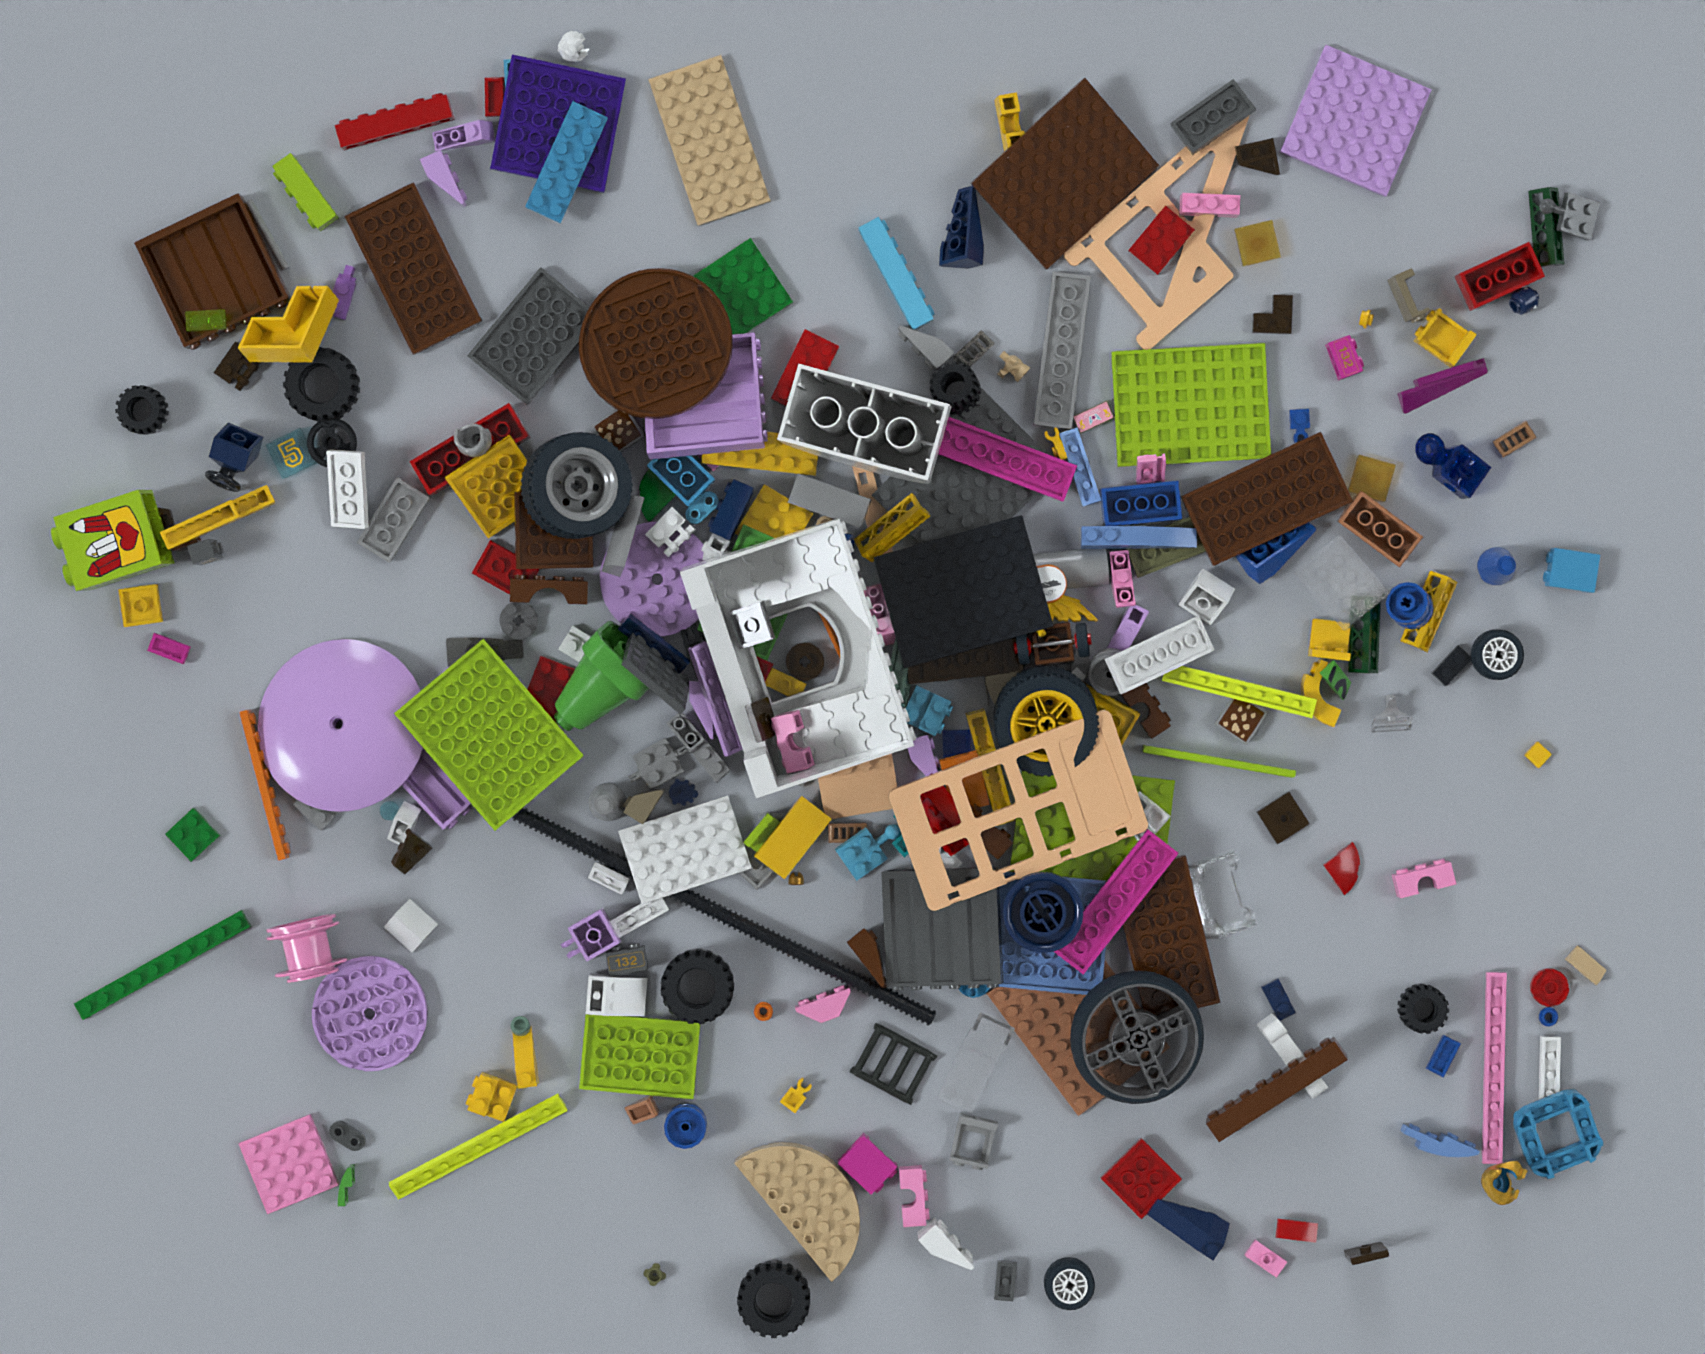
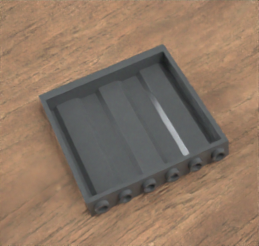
(943, 945)

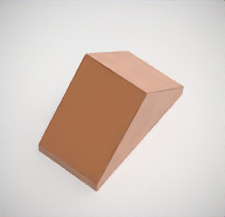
(642, 1110)

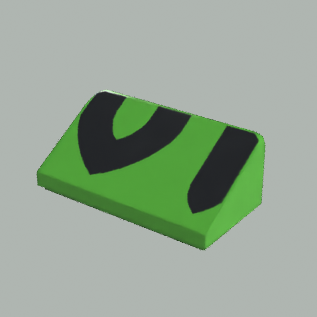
(1336, 679)

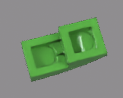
(347, 1181)

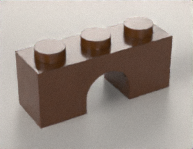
(1156, 721)

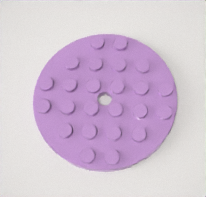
(662, 606)
(341, 1018)

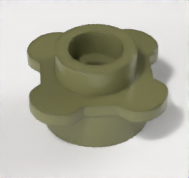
(653, 1280)

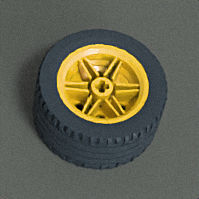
(1033, 688)

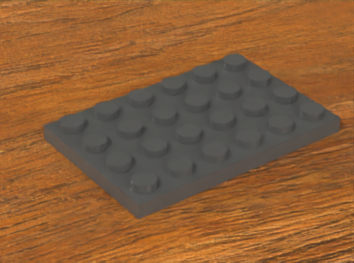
(531, 336)

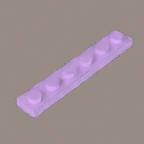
(715, 698)

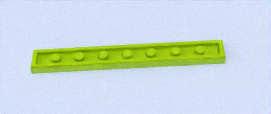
(1218, 761)

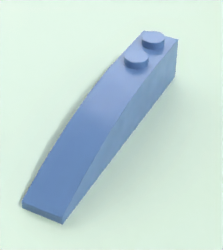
(1137, 537)

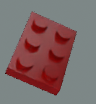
(1161, 240)

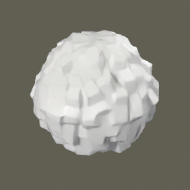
(571, 47)

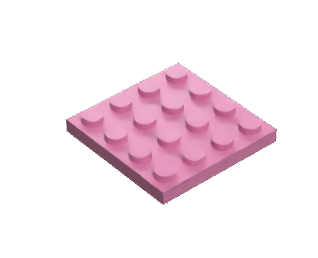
(289, 1164)

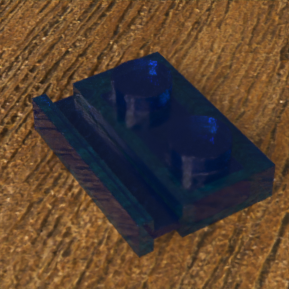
(955, 742)

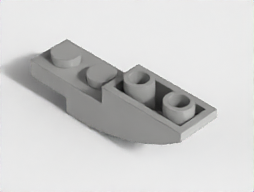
(699, 746)

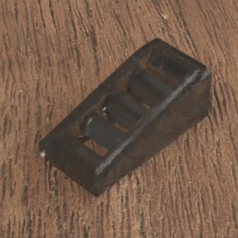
(984, 338)

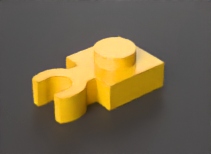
(794, 1097)

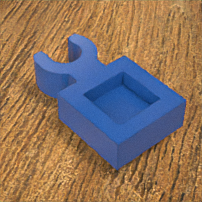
(1300, 421)

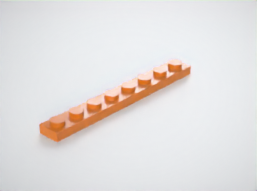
(267, 792)

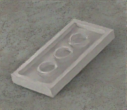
(393, 520)

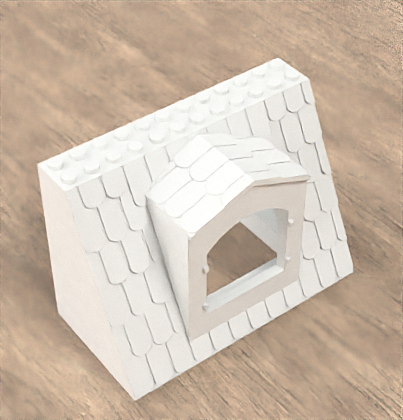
(842, 720)

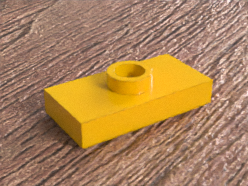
(784, 683)

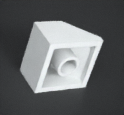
(1206, 596)

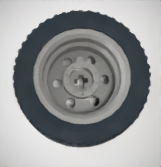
(607, 470)

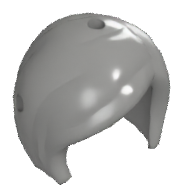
(468, 440)

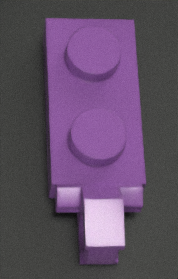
(344, 291)

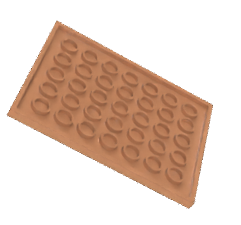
(1044, 1026)

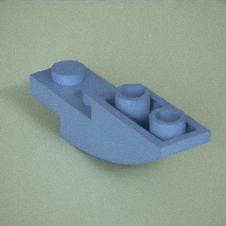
(1445, 1145)

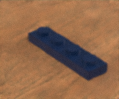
(667, 651)

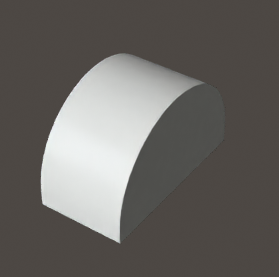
(864, 424)

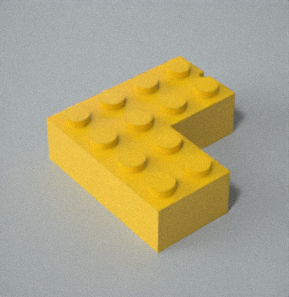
(295, 334)

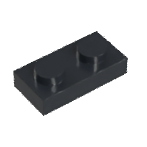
(1451, 665)

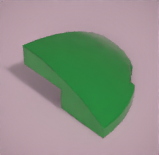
(655, 495)

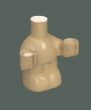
(1014, 366)

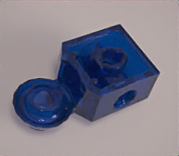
(1453, 467)

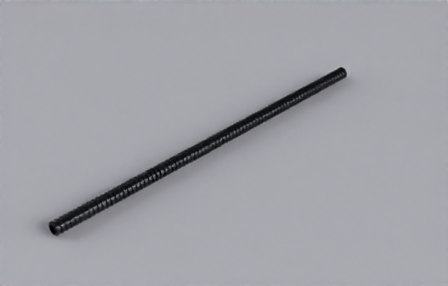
(734, 920)

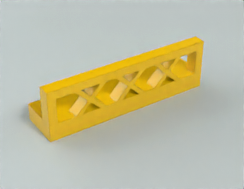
(892, 531)
(1440, 599)

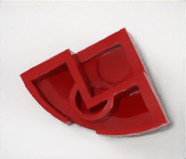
(1344, 868)

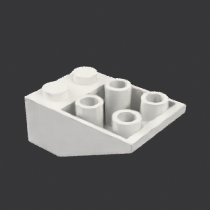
(616, 995)
(943, 1245)

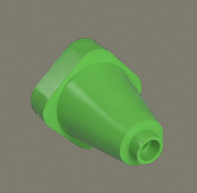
(598, 681)

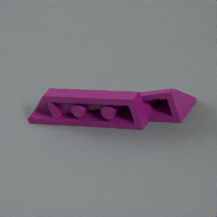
(1440, 383)

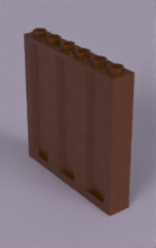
(213, 264)

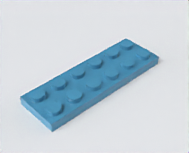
(566, 162)

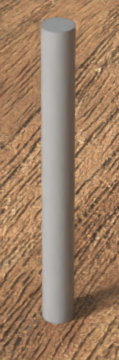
(267, 235)

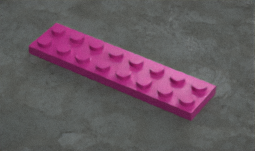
(1006, 459)
(1118, 899)

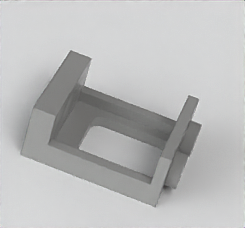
(978, 1125)

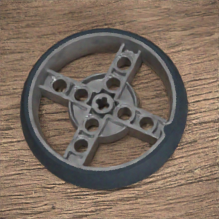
(1158, 1084)

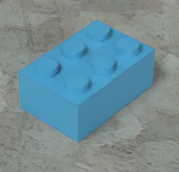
(682, 476)

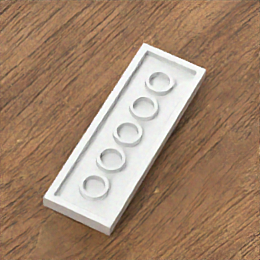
(1159, 654)

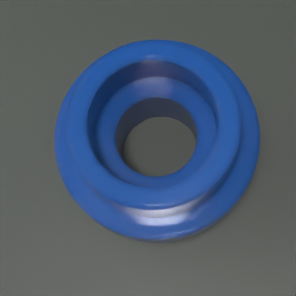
(1554, 1016)

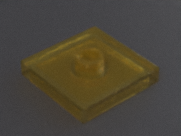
(1257, 243)
(1371, 477)

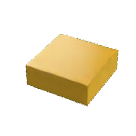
(1537, 755)

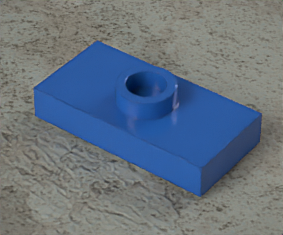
(1443, 1055)

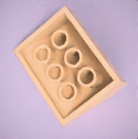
(858, 788)

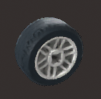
(1508, 661)
(1081, 1286)

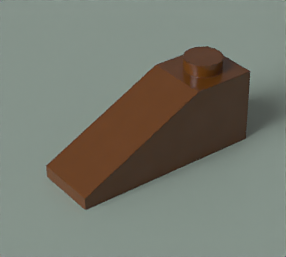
(868, 951)

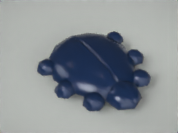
(682, 792)

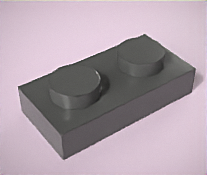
(1005, 1280)

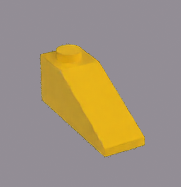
(525, 1060)

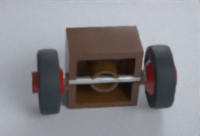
(1055, 646)

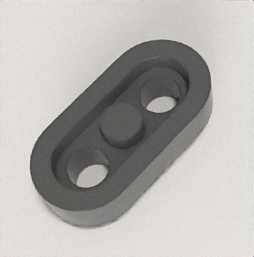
(347, 1135)

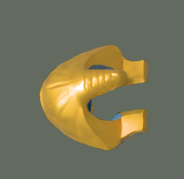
(1498, 1183)

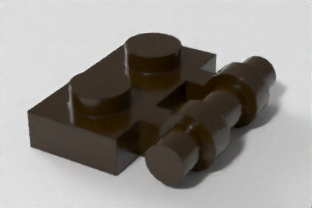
(231, 366)

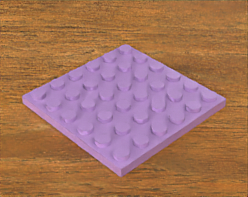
(1355, 120)

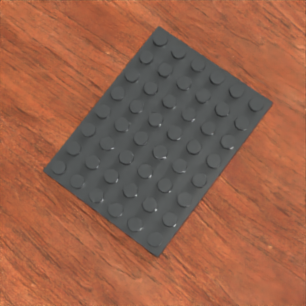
(958, 494)

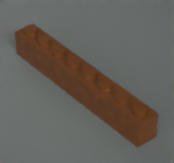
(1276, 1089)

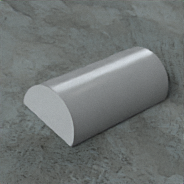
(1079, 566)

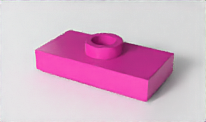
(169, 648)

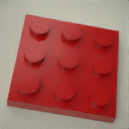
(1140, 1178)

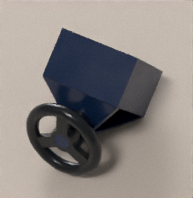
(234, 452)

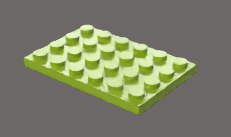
(639, 1056)

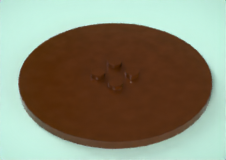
(655, 343)

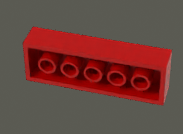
(445, 457)

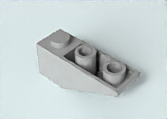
(930, 347)

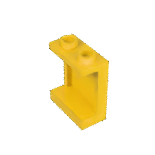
(1443, 337)

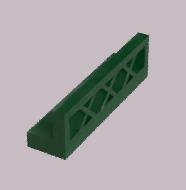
(1553, 238)
(1370, 648)

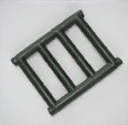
(895, 1039)

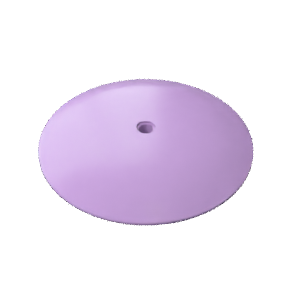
(299, 731)

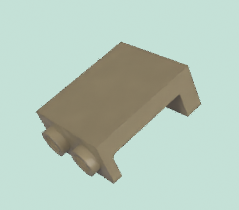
(1404, 298)

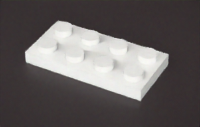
(347, 489)

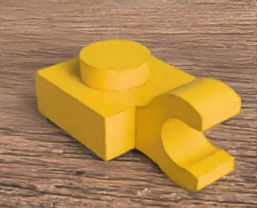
(1058, 450)

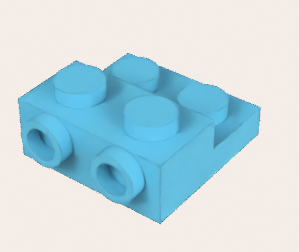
(928, 711)

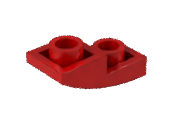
(1296, 1230)

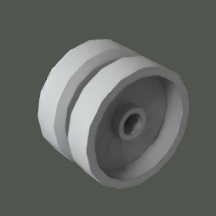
(1099, 677)

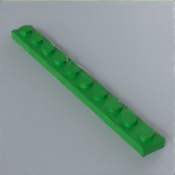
(162, 964)

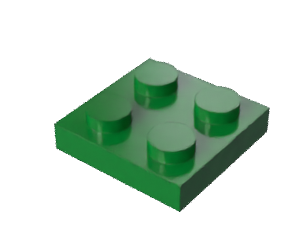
(192, 834)

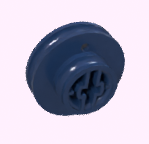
(1045, 936)

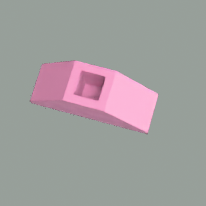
(1121, 579)
(825, 1005)

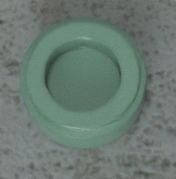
(520, 1026)

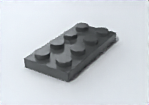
(1213, 117)

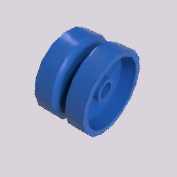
(1420, 604)
(688, 1114)

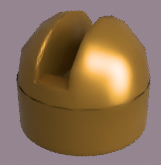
(796, 880)

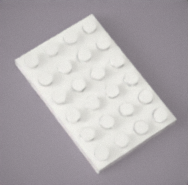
(684, 849)

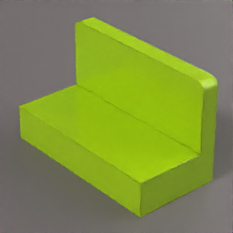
(761, 832)

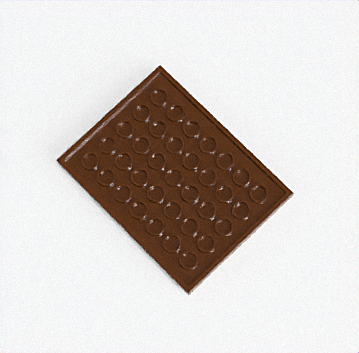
(1064, 173)

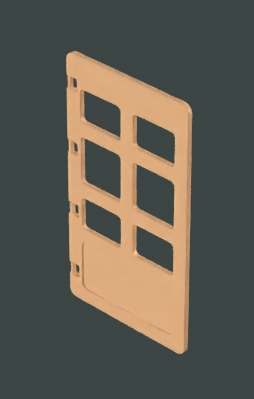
(1095, 794)

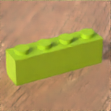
(305, 192)

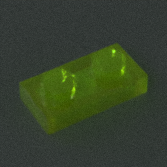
(205, 320)

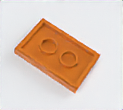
(973, 784)

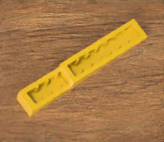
(217, 517)
(984, 744)

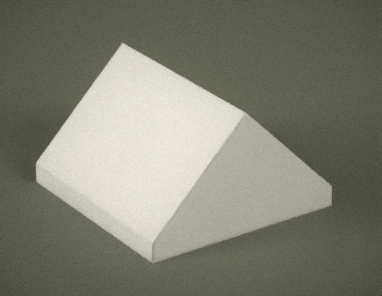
(410, 925)

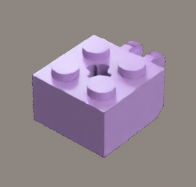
(590, 946)

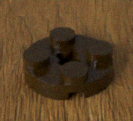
(796, 669)

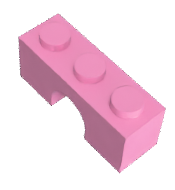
(1215, 204)
(793, 757)
(1407, 880)
(914, 1213)

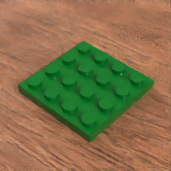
(745, 287)

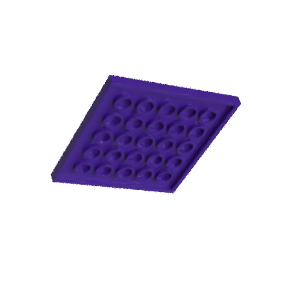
(535, 109)

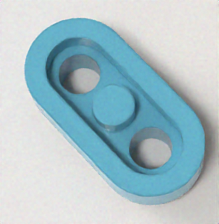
(702, 508)

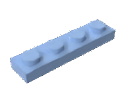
(1083, 475)

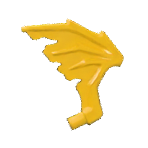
(1066, 609)

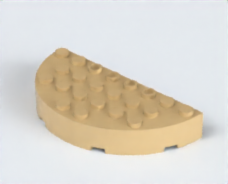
(809, 1198)

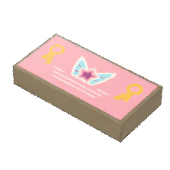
(1093, 417)

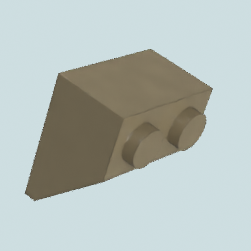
(642, 804)

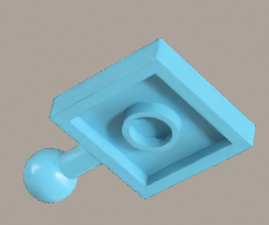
(862, 851)

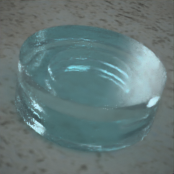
(389, 810)

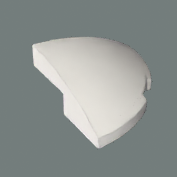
(1154, 814)

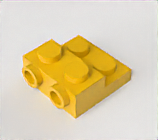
(491, 1096)

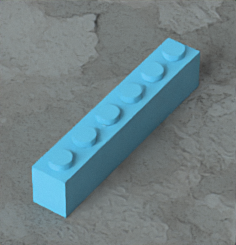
(896, 274)

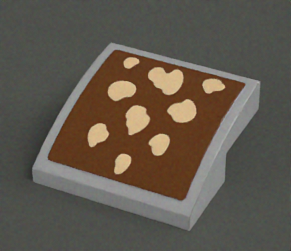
(619, 429)
(1241, 719)

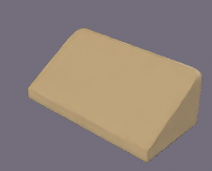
(1586, 965)

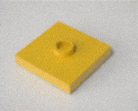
(140, 605)

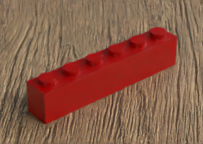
(394, 122)

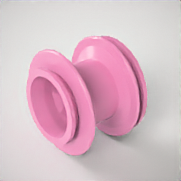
(306, 948)

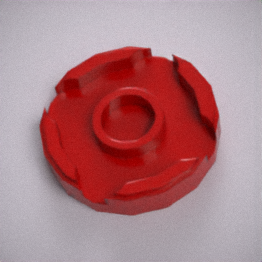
(1549, 987)

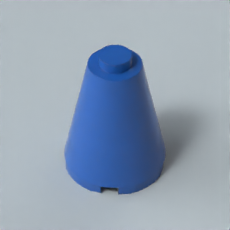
(1496, 566)

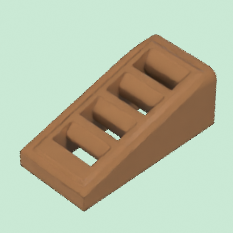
(1529, 431)
(831, 826)

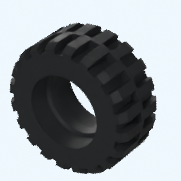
(340, 403)
(697, 1012)
(773, 1324)

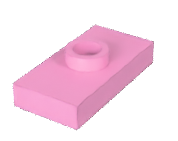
(1265, 1258)

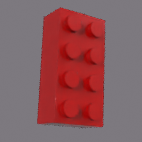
(1499, 276)
(810, 351)
(942, 815)

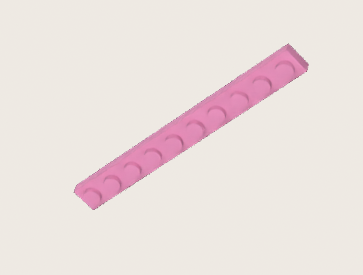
(1494, 1067)

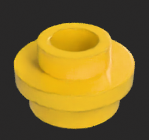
(1366, 318)

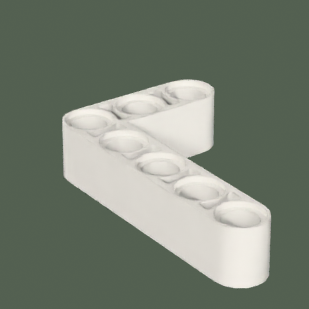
(1287, 1049)

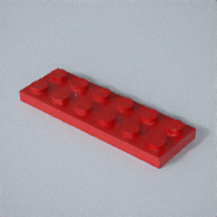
(548, 683)

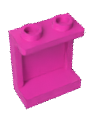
(867, 1164)

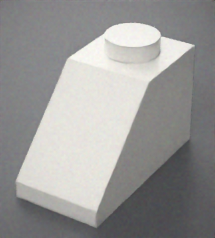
(405, 818)

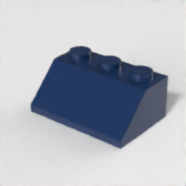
(731, 509)

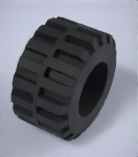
(951, 374)
(126, 405)
(1438, 1013)

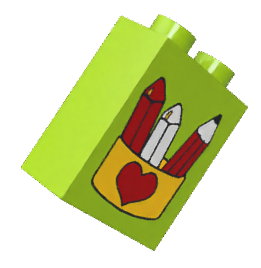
(111, 540)

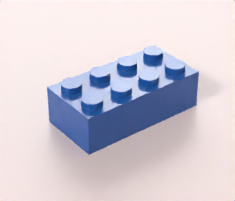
(1141, 504)

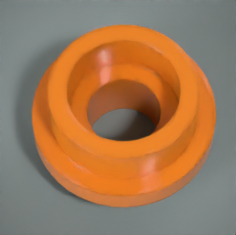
(761, 1017)

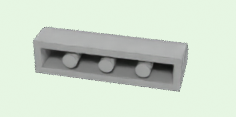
(829, 500)
(622, 538)

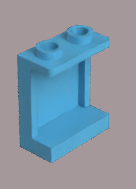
(1571, 570)

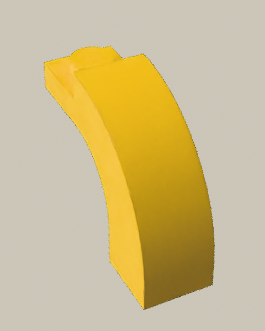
(1323, 711)

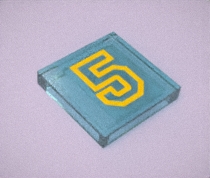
(290, 453)

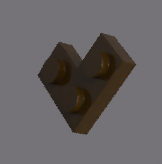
(1279, 321)

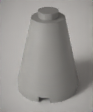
(607, 802)

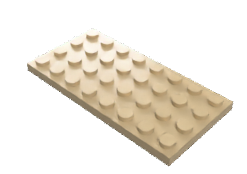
(709, 140)

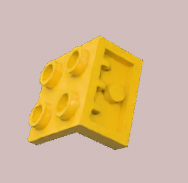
(1328, 640)

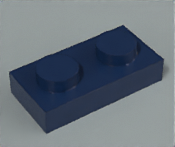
(1278, 999)

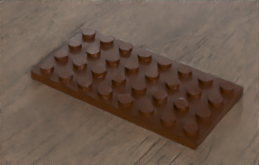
(413, 268)
(1266, 499)
(1169, 940)

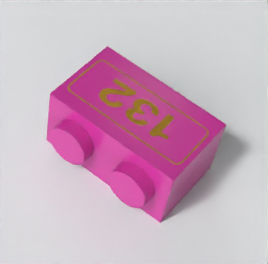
(1344, 357)

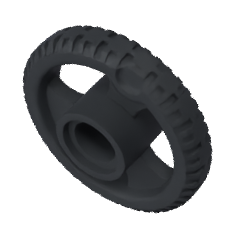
(318, 453)

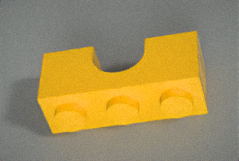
(1008, 118)

